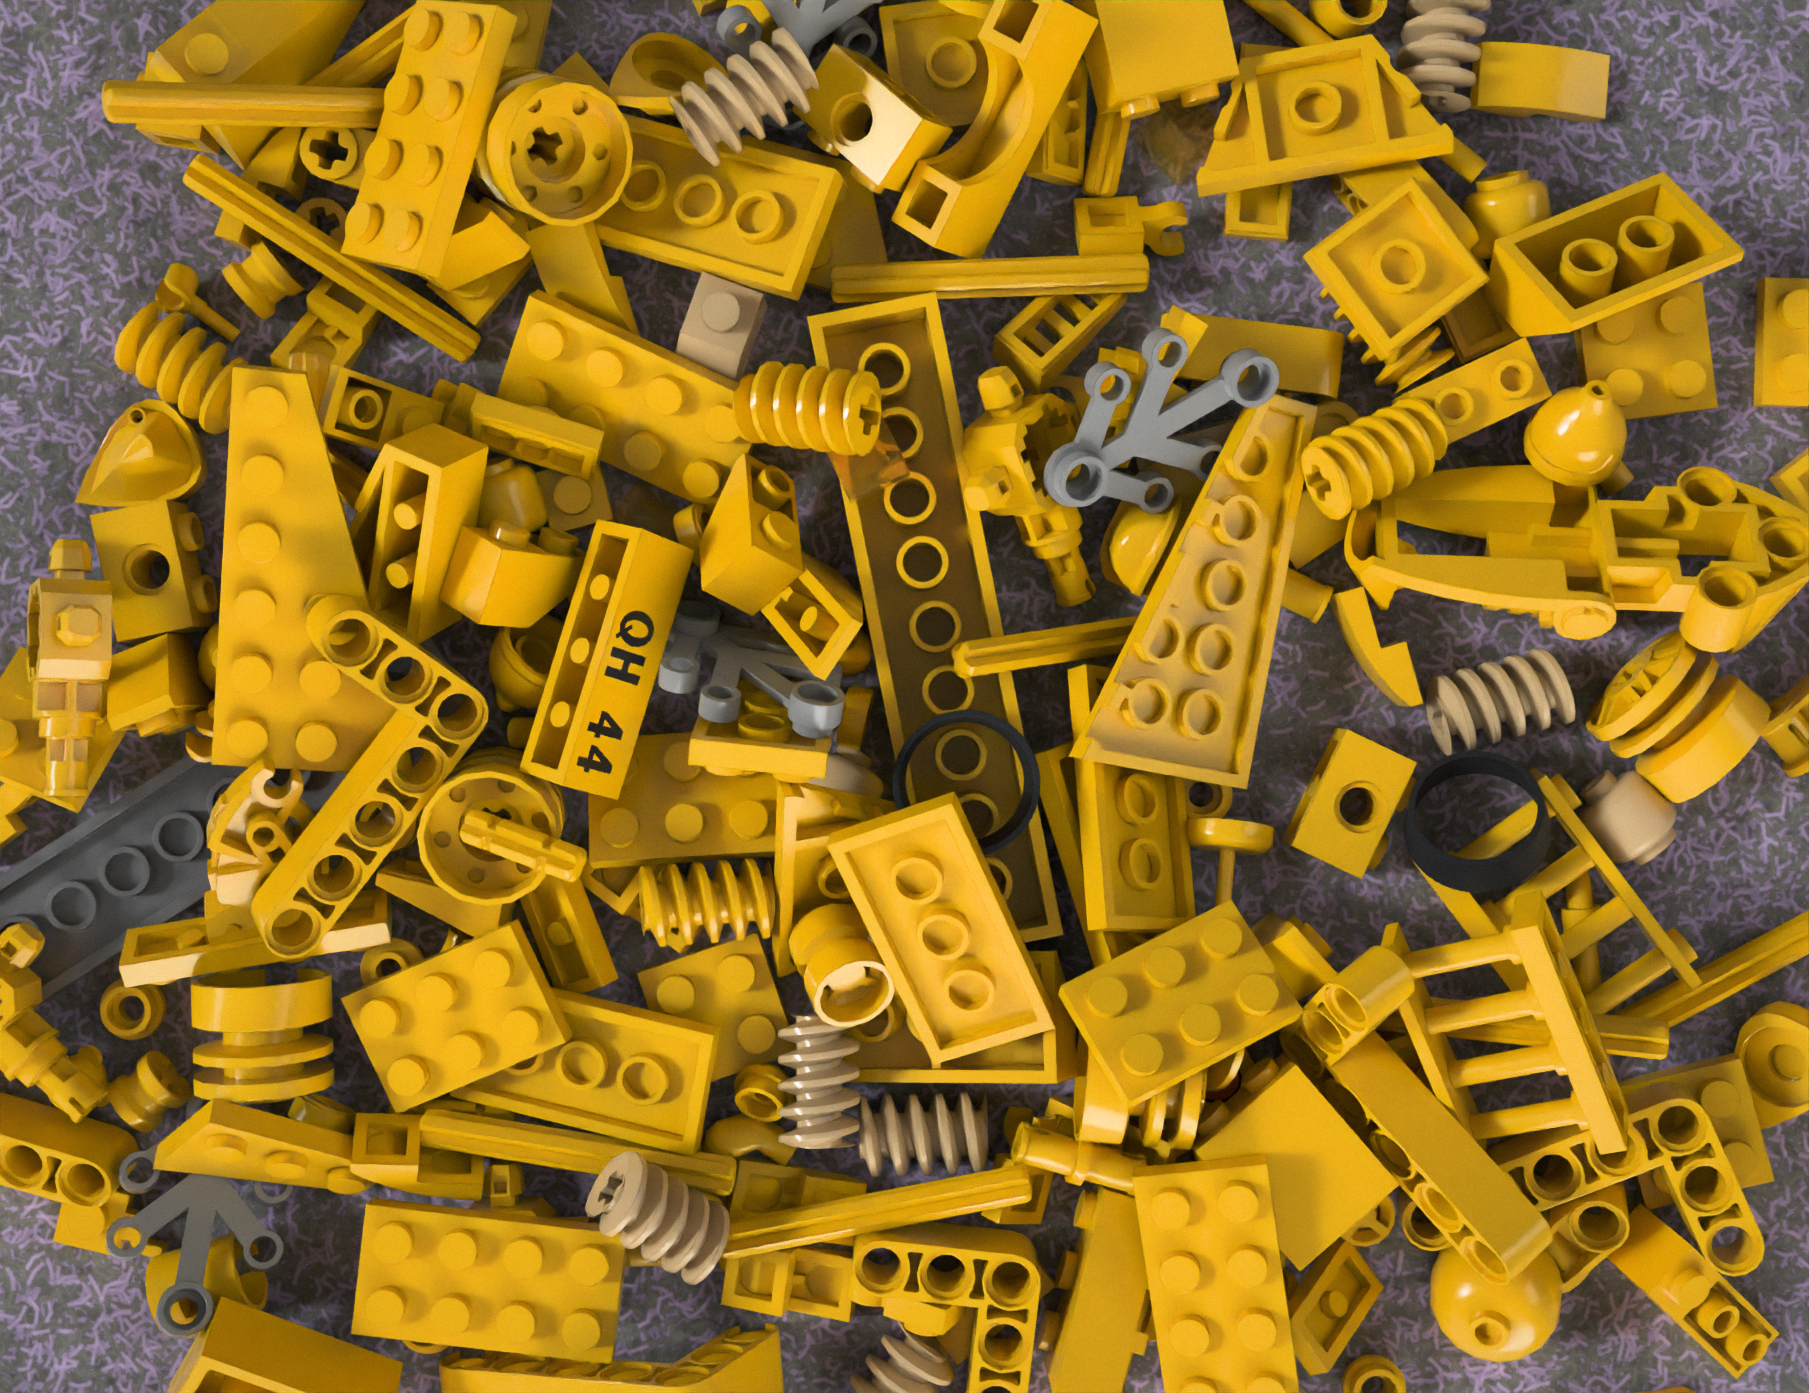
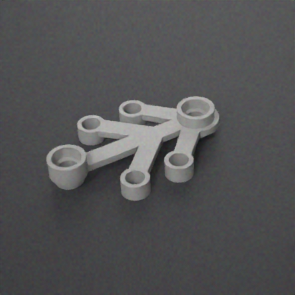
(808, 24)
(1150, 426)
(812, 704)
(202, 1197)

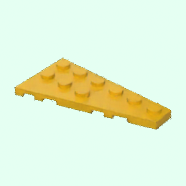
(280, 557)
(1202, 647)

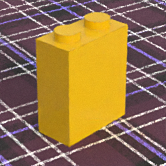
(1157, 53)
(1316, 1163)

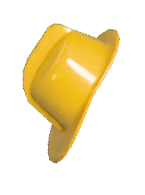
(1140, 541)

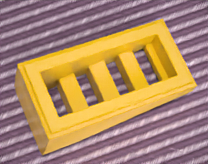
(1046, 361)
(413, 883)

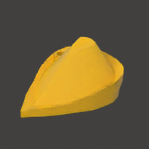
(658, 68)
(145, 459)
(1776, 1061)

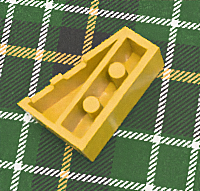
(411, 522)
(1102, 1298)

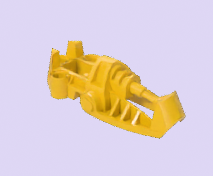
(1585, 557)

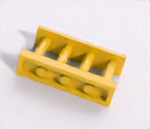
(1670, 947)
(1549, 996)

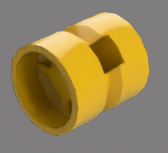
(840, 966)
(220, 1279)

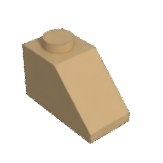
(721, 326)

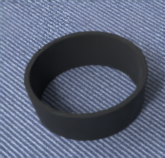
(1031, 788)
(1474, 874)

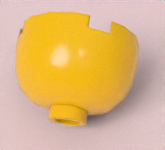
(1492, 1319)

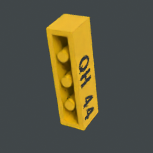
(607, 659)

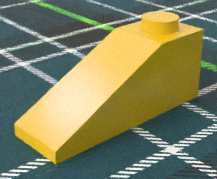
(817, 615)

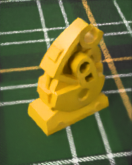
(247, 841)

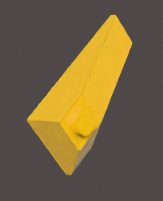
(255, 45)

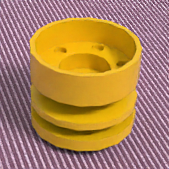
(574, 158)
(1678, 717)
(487, 782)
(263, 1039)
(1103, 1118)

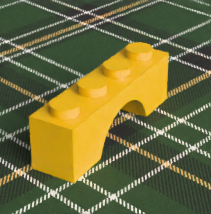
(963, 192)

